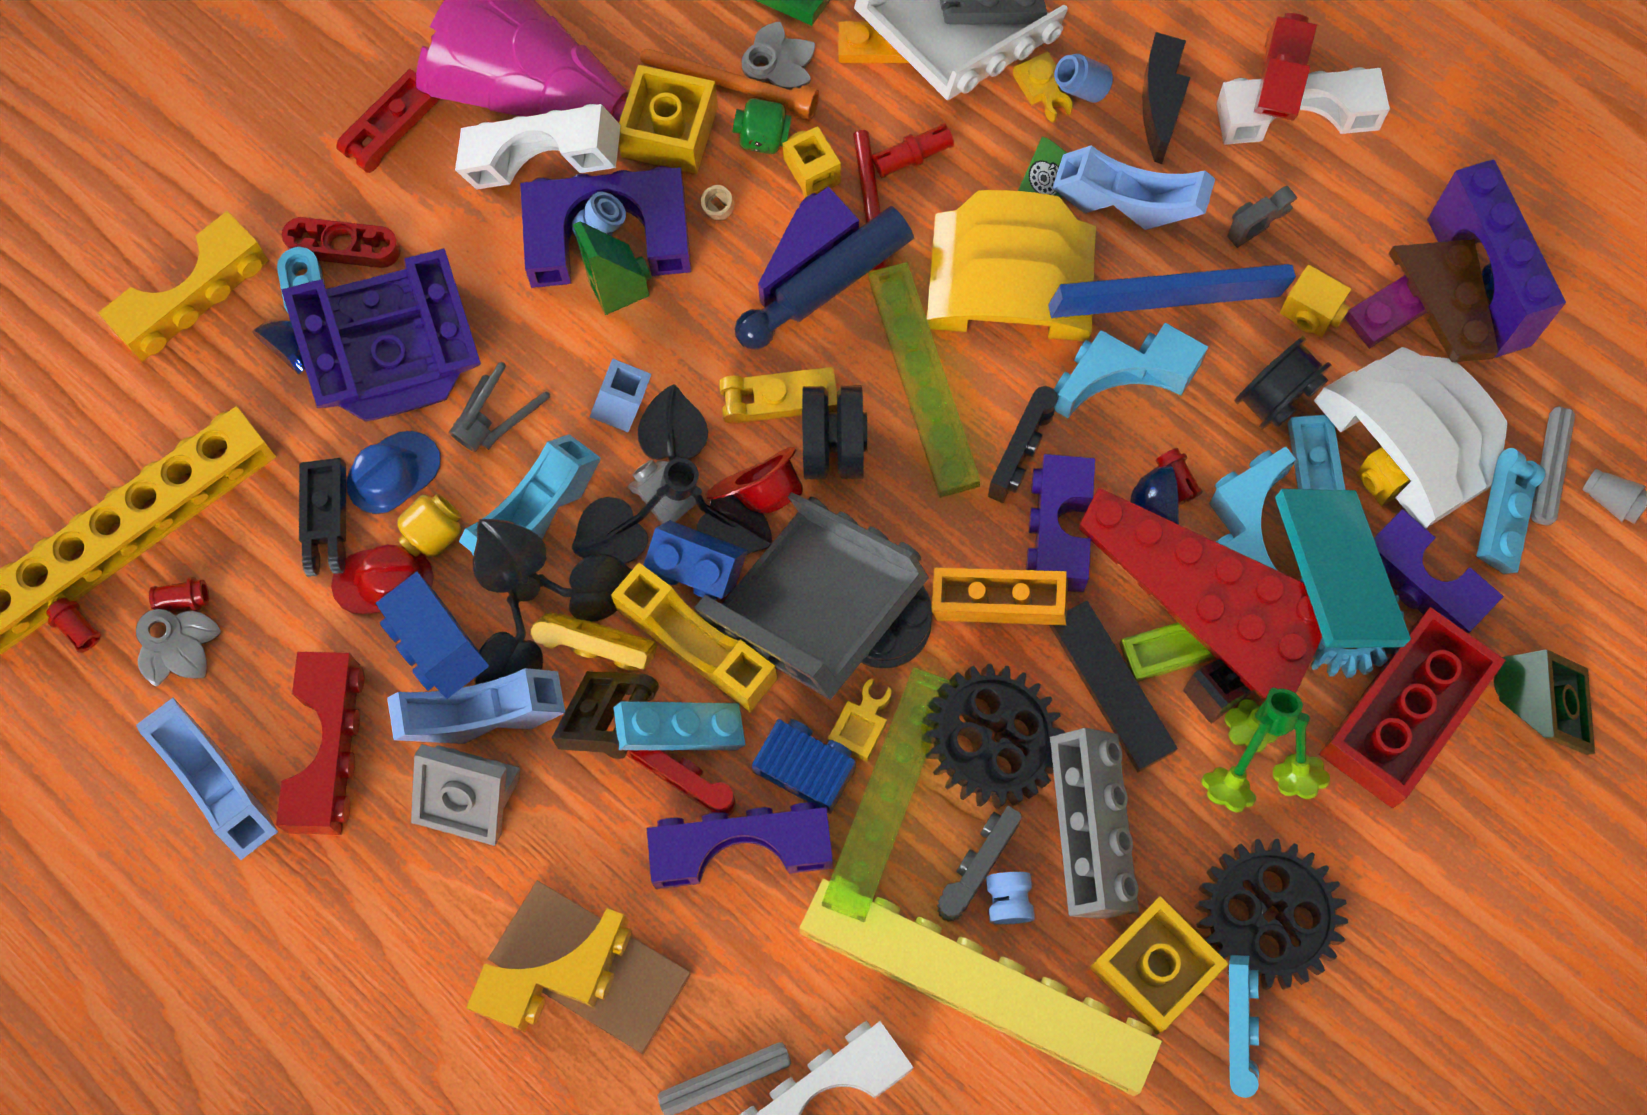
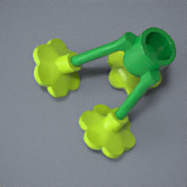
(1255, 728)

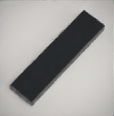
(1113, 687)

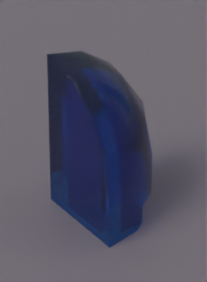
(281, 340)
(1158, 493)

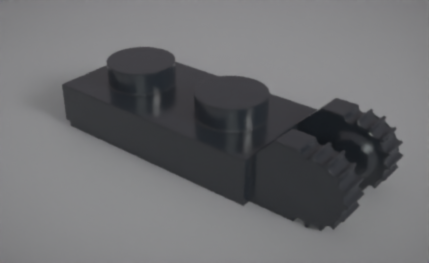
(322, 513)

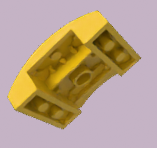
(1005, 261)

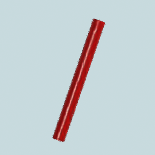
(867, 180)

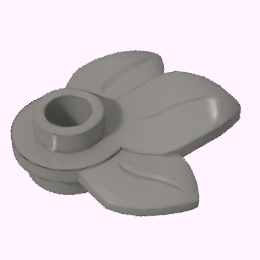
(783, 58)
(178, 648)

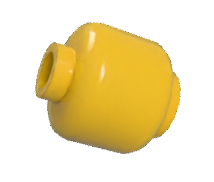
(429, 525)

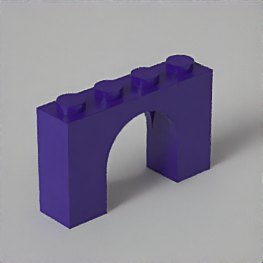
(651, 196)
(1525, 292)

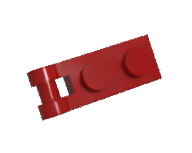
(385, 122)
(687, 779)

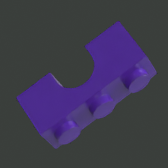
(1063, 487)
(1460, 600)

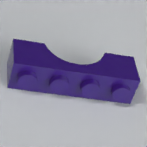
(683, 850)

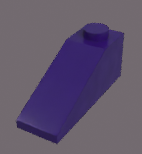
(813, 230)

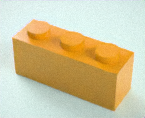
(1000, 596)

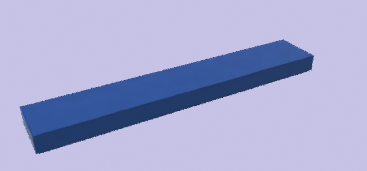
(1170, 290)

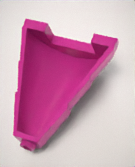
(512, 61)

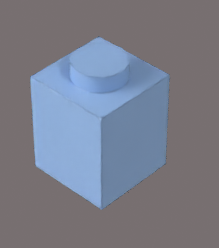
(620, 395)

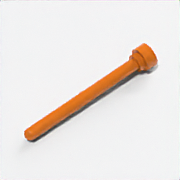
(801, 100)

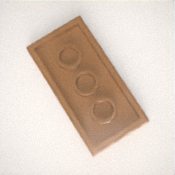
(643, 979)

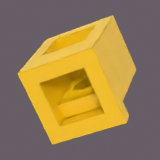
(812, 161)

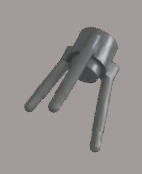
(472, 426)

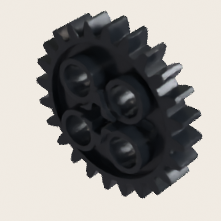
(978, 769)
(1300, 888)

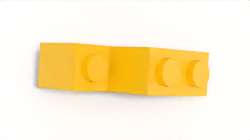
(581, 975)

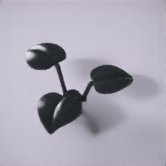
(676, 431)
(508, 562)

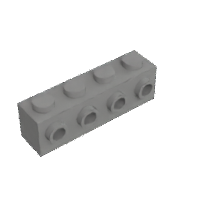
(1094, 824)

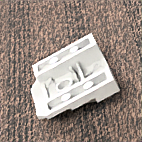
(1429, 422)

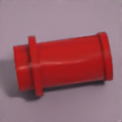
(1186, 484)
(179, 596)
(72, 624)

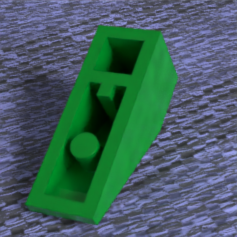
(611, 269)

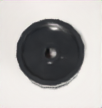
(833, 432)

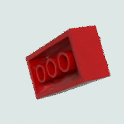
(1412, 708)

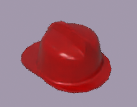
(762, 486)
(374, 574)

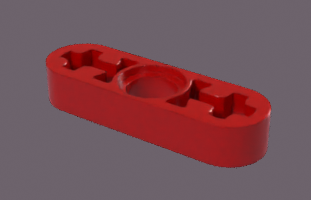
(355, 253)

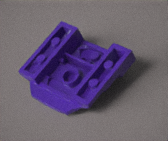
(384, 339)

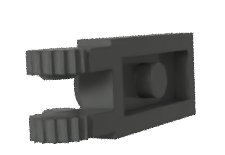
(978, 865)

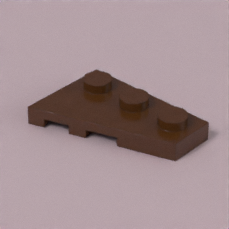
(1453, 293)

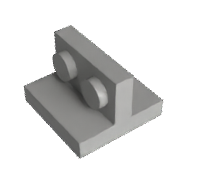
(461, 793)

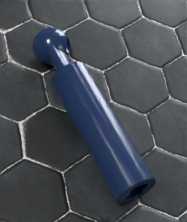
(826, 277)

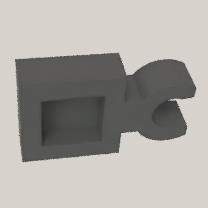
(1254, 219)

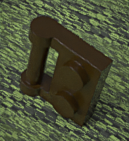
(592, 710)

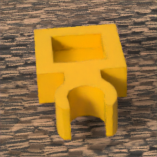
(1038, 84)
(860, 725)

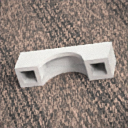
(1348, 99)
(496, 151)
(867, 1063)

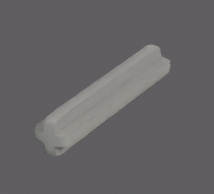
(1554, 461)
(724, 1079)

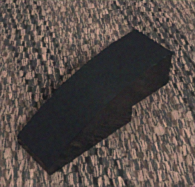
(1163, 92)

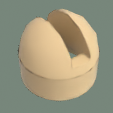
(724, 196)

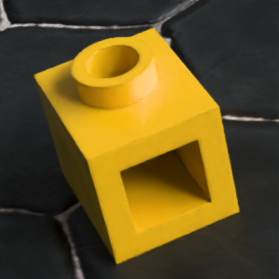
(1316, 302)
(1382, 476)

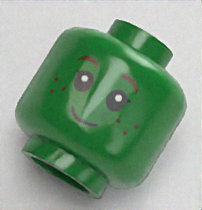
(762, 126)

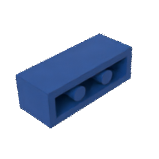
(430, 637)

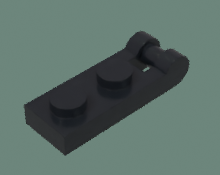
(1023, 442)

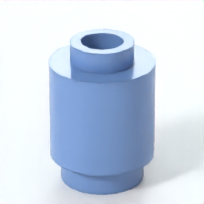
(1083, 77)

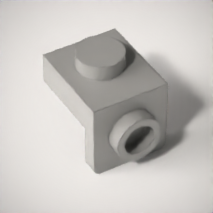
(647, 482)

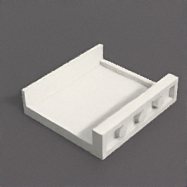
(955, 54)

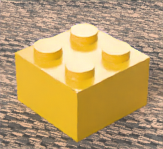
(667, 119)
(1159, 966)

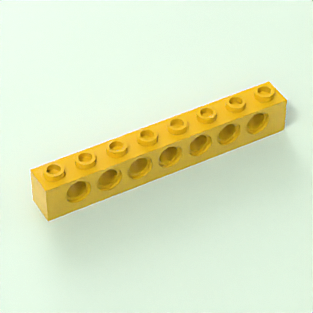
(138, 526)

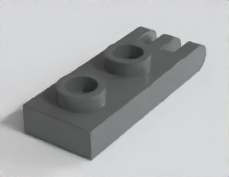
(992, 11)

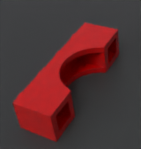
(316, 796)

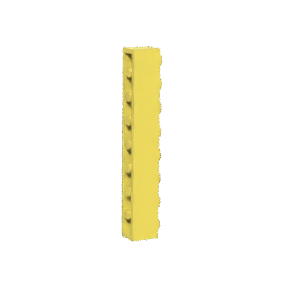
(989, 990)

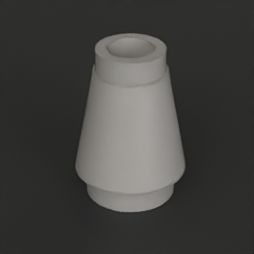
(1617, 495)

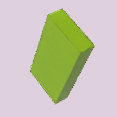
(1162, 651)

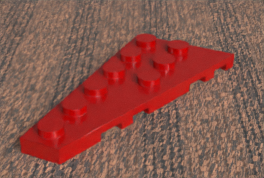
(1226, 601)

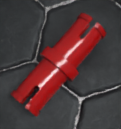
(913, 150)

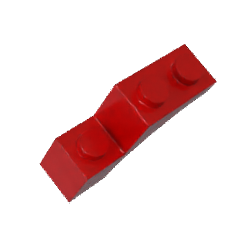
(1285, 66)

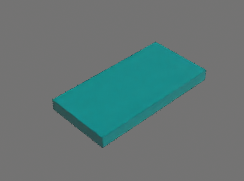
(1342, 569)

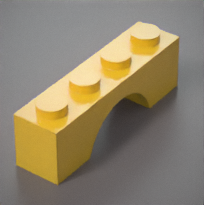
(151, 319)
(671, 622)

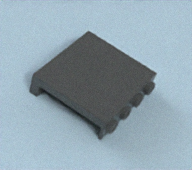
(819, 596)

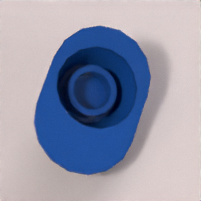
(392, 471)

